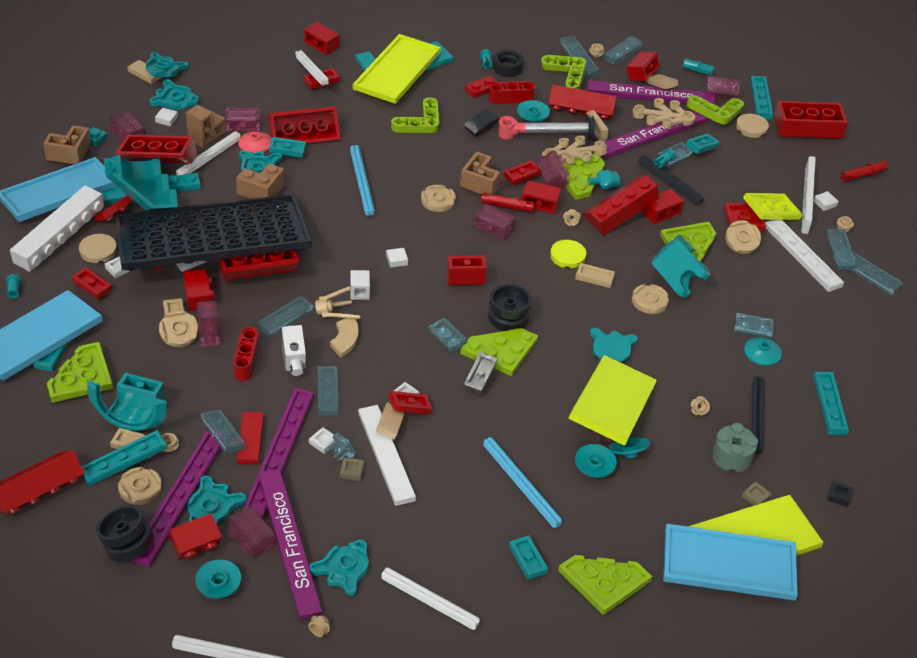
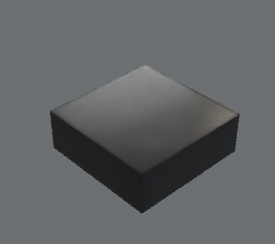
(840, 494)

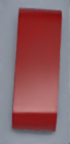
(511, 92)
(246, 354)

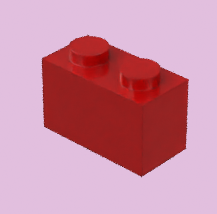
(321, 38)
(643, 66)
(544, 196)
(665, 207)
(466, 270)
(197, 288)
(195, 537)

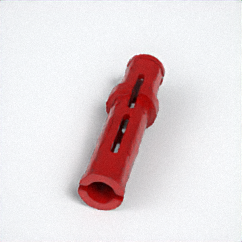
(869, 169)
(512, 203)

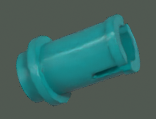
(486, 56)
(668, 155)
(13, 282)

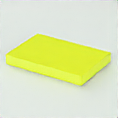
(772, 206)

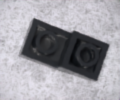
(480, 122)

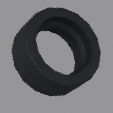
(505, 69)

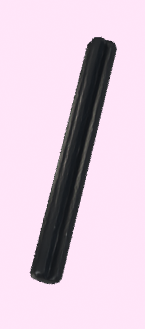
(671, 180)
(758, 411)

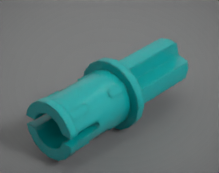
(698, 66)

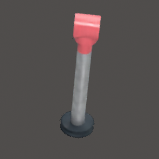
(509, 127)

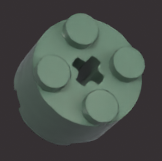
(734, 448)

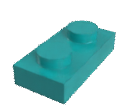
(702, 143)
(287, 147)
(184, 182)
(528, 557)

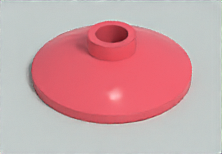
(254, 142)

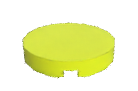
(568, 253)

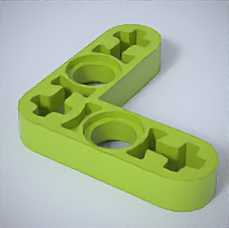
(578, 67)
(720, 115)
(404, 124)

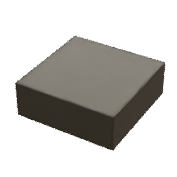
(352, 469)
(756, 494)

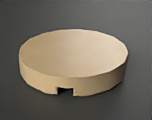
(752, 125)
(438, 198)
(743, 237)
(97, 248)
(650, 299)
(178, 328)
(139, 486)

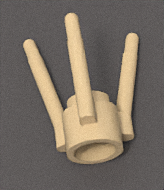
(324, 306)

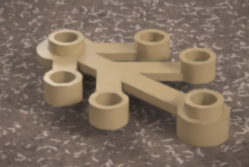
(665, 114)
(573, 151)

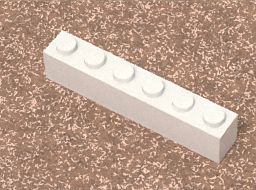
(57, 228)

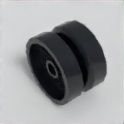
(509, 307)
(125, 533)

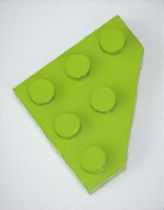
(579, 174)
(698, 235)
(507, 346)
(84, 366)
(604, 580)

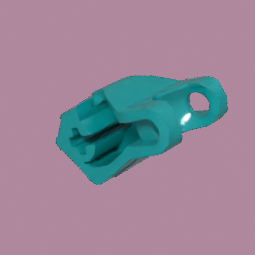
(678, 265)

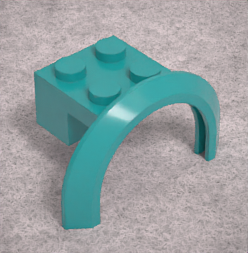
(137, 406)

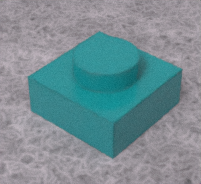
(97, 136)

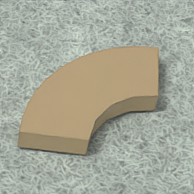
(346, 338)

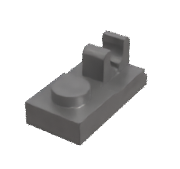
(480, 373)

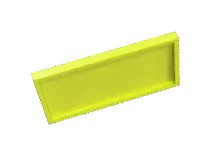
(396, 68)
(613, 400)
(773, 519)

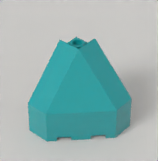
(142, 182)

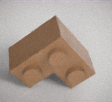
(204, 125)
(68, 148)
(479, 176)
(260, 185)

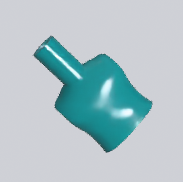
(606, 179)

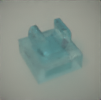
(343, 446)

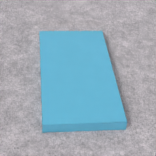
(54, 189)
(44, 331)
(730, 562)

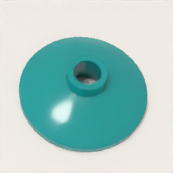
(533, 110)
(762, 351)
(631, 448)
(595, 460)
(215, 572)

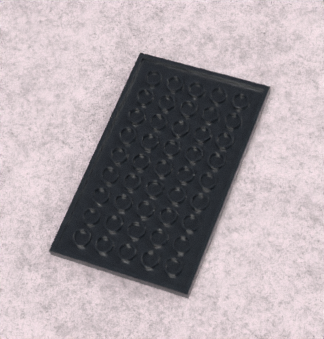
(210, 232)

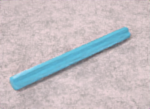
(362, 180)
(523, 482)

